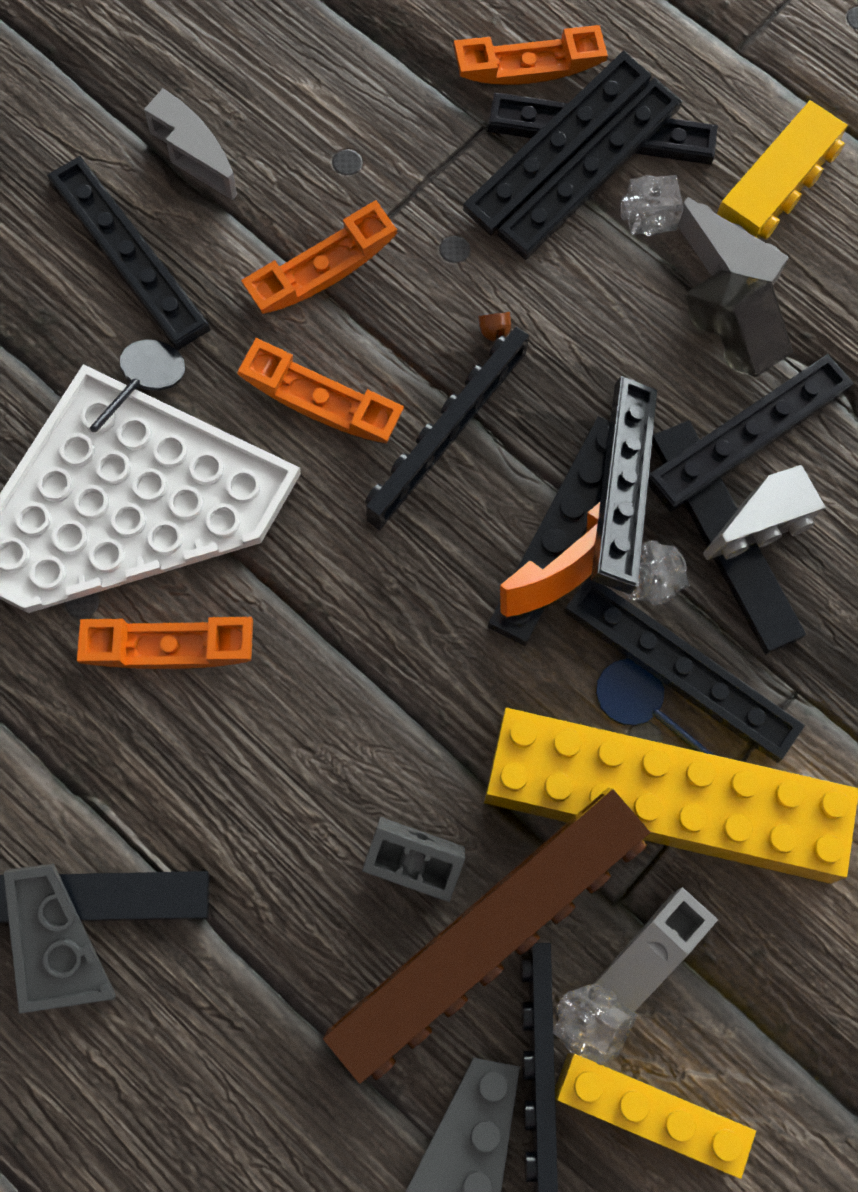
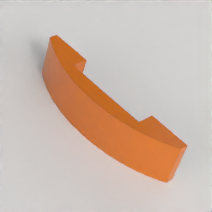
(532, 61)
(323, 264)
(318, 396)
(536, 587)
(165, 645)

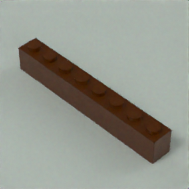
(485, 935)

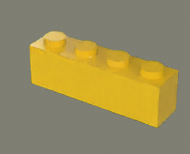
(784, 170)
(654, 1115)

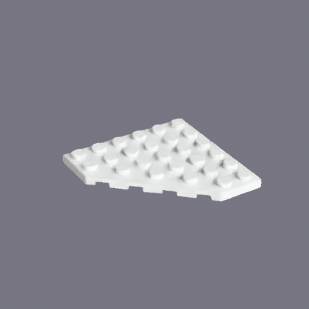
(128, 498)

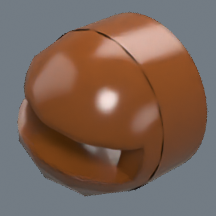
(494, 325)

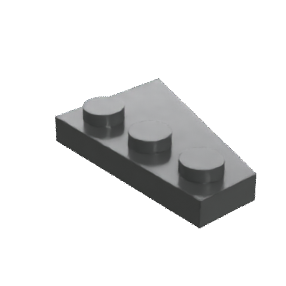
(49, 944)
(473, 1134)

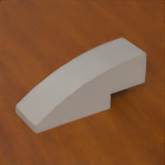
(190, 142)

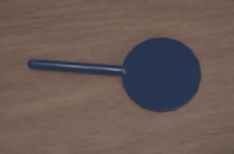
(634, 697)

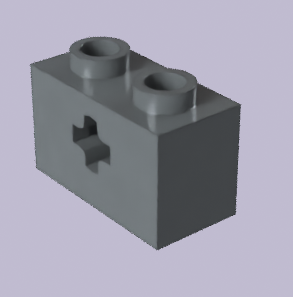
(414, 859)

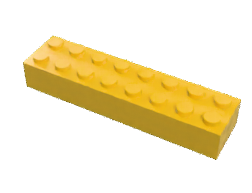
(678, 794)

